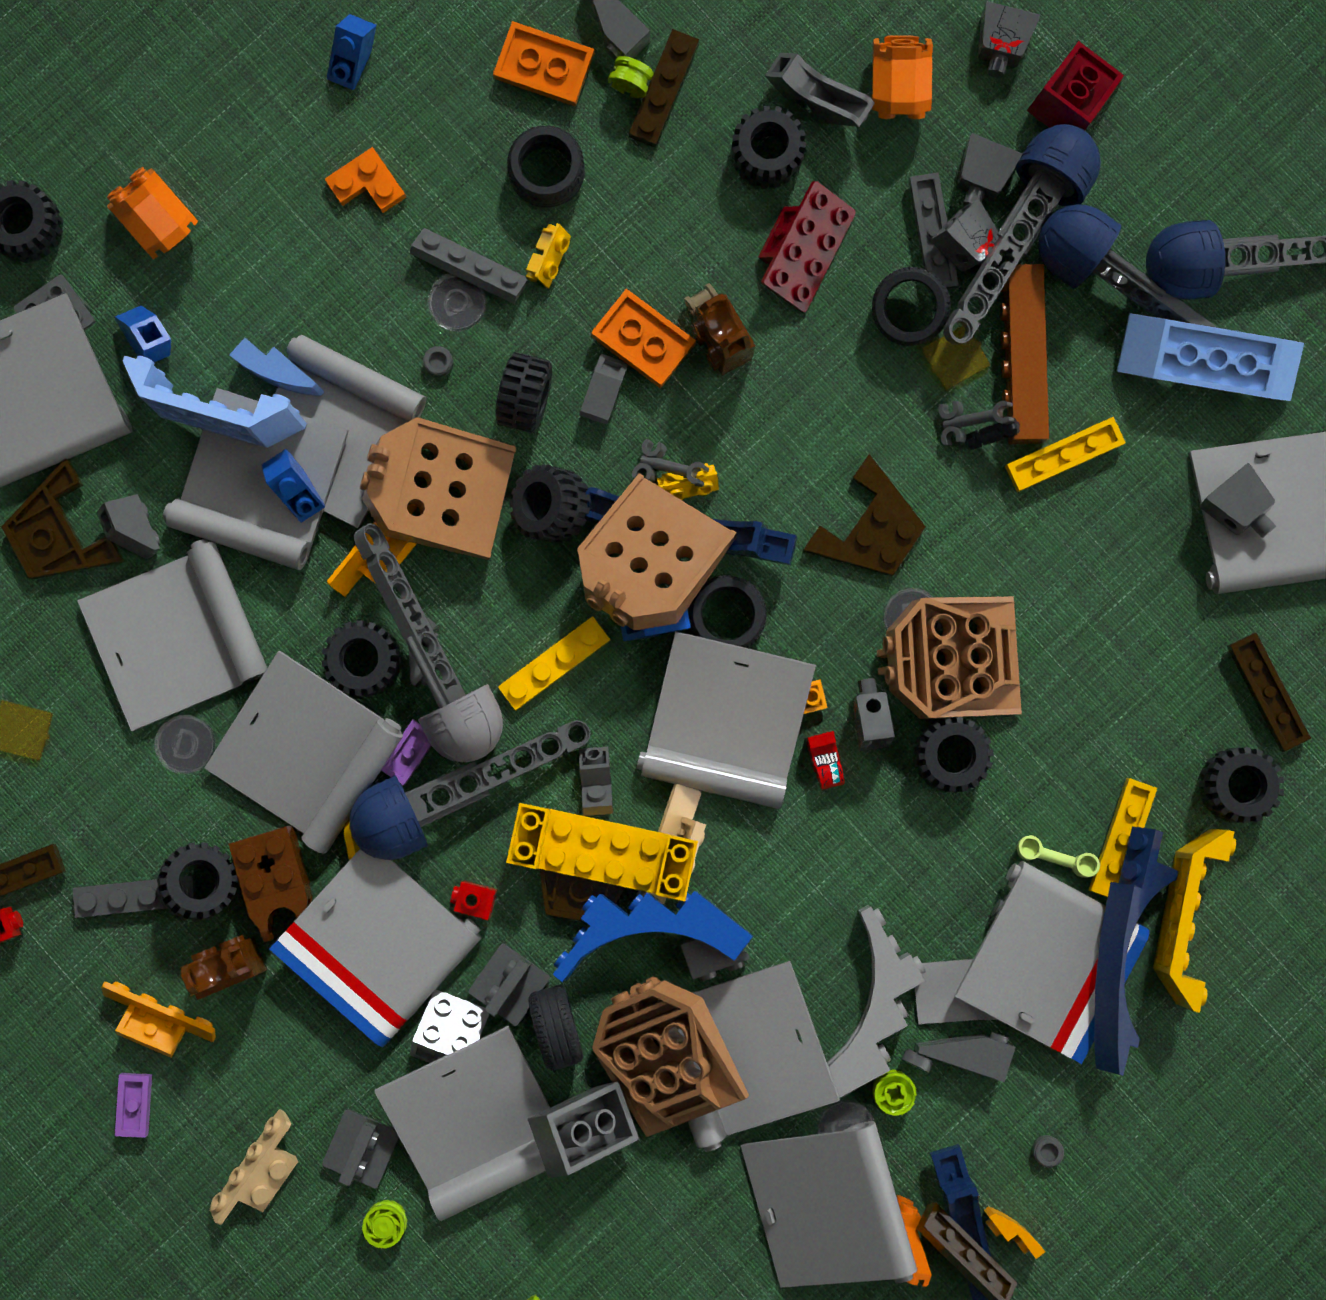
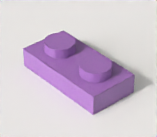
(408, 753)
(133, 1105)

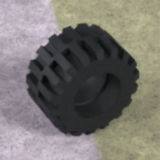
(768, 124)
(42, 230)
(523, 392)
(532, 501)
(336, 654)
(977, 747)
(1265, 785)
(212, 860)

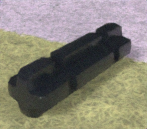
(991, 434)

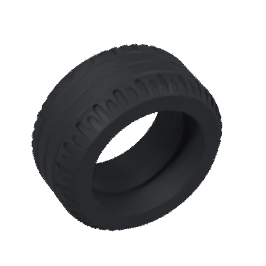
(538, 138)
(881, 295)
(738, 585)
(555, 1028)

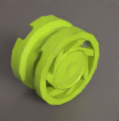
(630, 76)
(894, 1092)
(384, 1224)

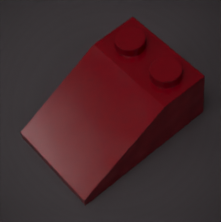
(1076, 90)

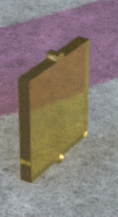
(955, 362)
(23, 729)

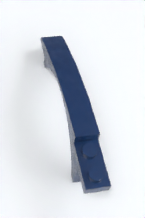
(751, 541)
(1138, 883)
(960, 1198)

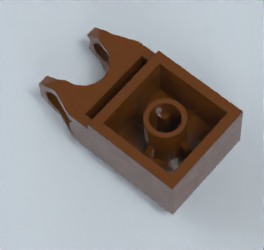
(722, 334)
(269, 890)
(220, 969)

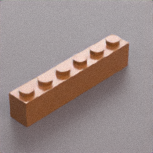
(1025, 353)

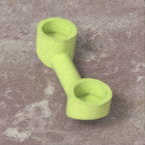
(1083, 865)

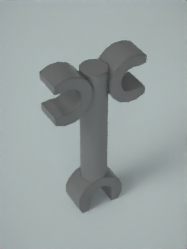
(954, 421)
(652, 460)

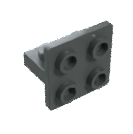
(53, 289)
(507, 984)
(360, 1149)

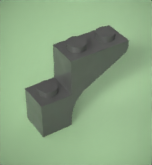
(825, 97)

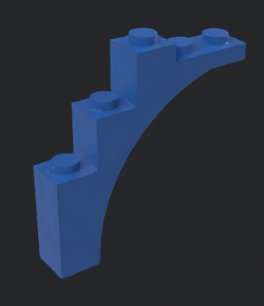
(695, 919)

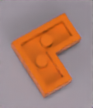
(364, 174)

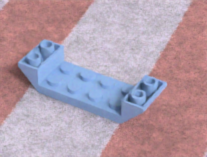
(1210, 357)
(271, 422)

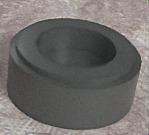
(438, 361)
(917, 1060)
(1048, 1151)

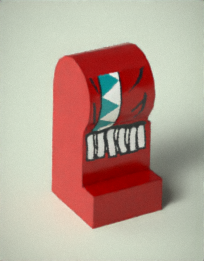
(825, 760)

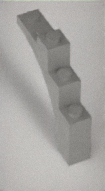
(892, 975)

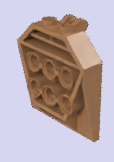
(391, 486)
(635, 597)
(915, 672)
(657, 1012)

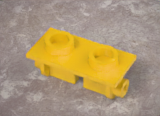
(554, 243)
(682, 488)

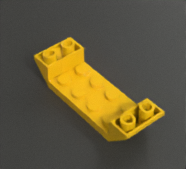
(602, 851)
(1178, 915)

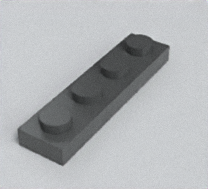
(929, 219)
(469, 265)
(124, 897)

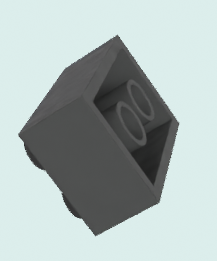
(583, 1129)

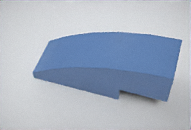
(274, 369)

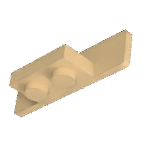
(679, 819)
(259, 1173)

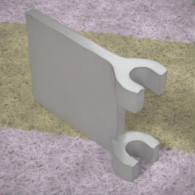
(936, 995)

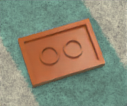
(543, 63)
(643, 338)

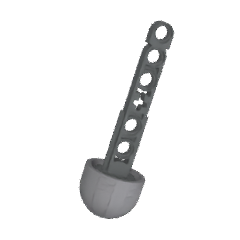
(464, 724)

